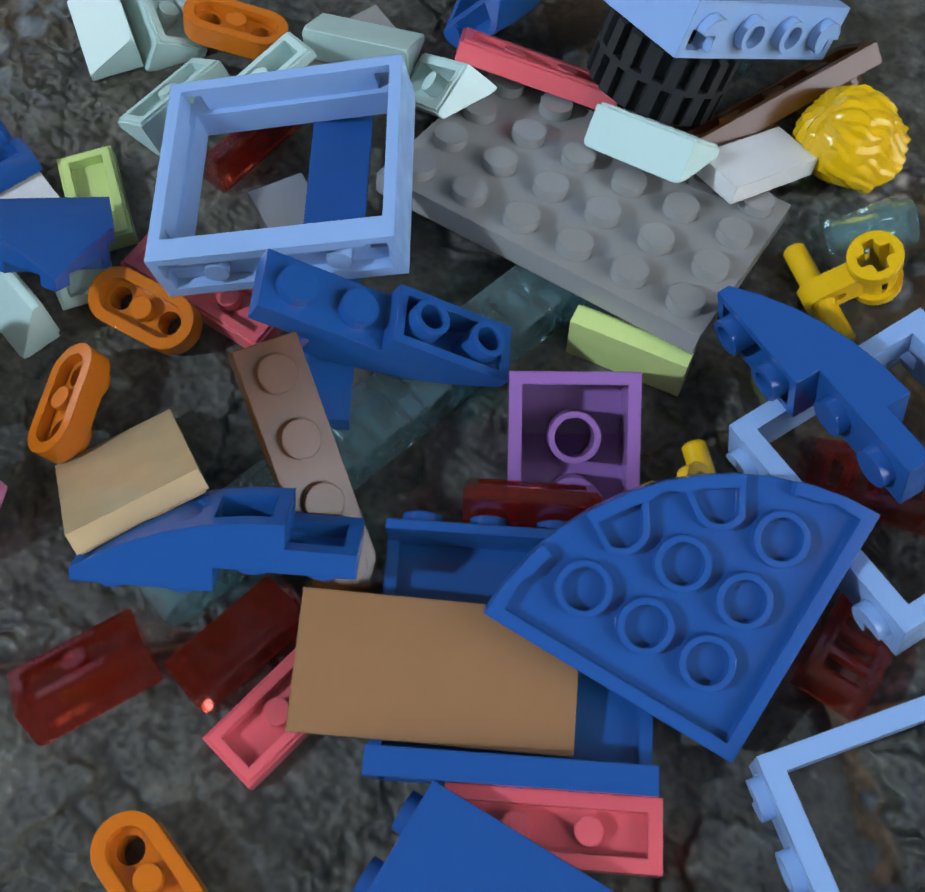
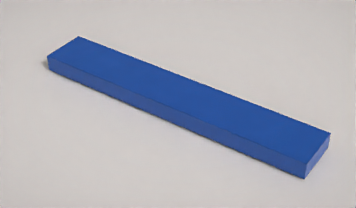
(337, 192)

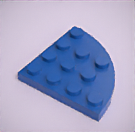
(688, 593)

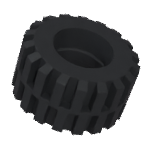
(653, 82)

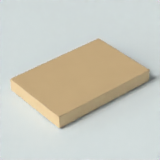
(126, 482)

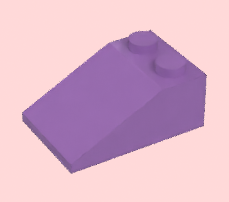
(575, 428)

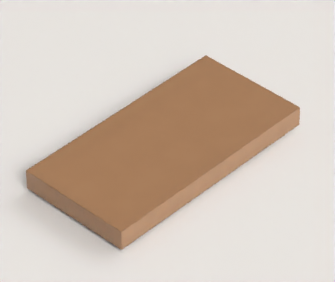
(426, 676)

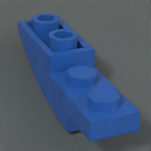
(379, 332)
(816, 366)
(230, 530)

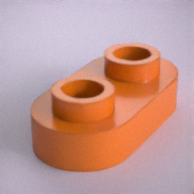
(232, 26)
(148, 312)
(69, 404)
(161, 868)

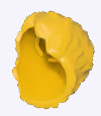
(854, 137)

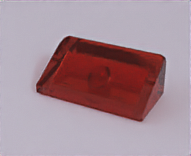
(241, 153)
(526, 501)
(235, 645)
(82, 678)

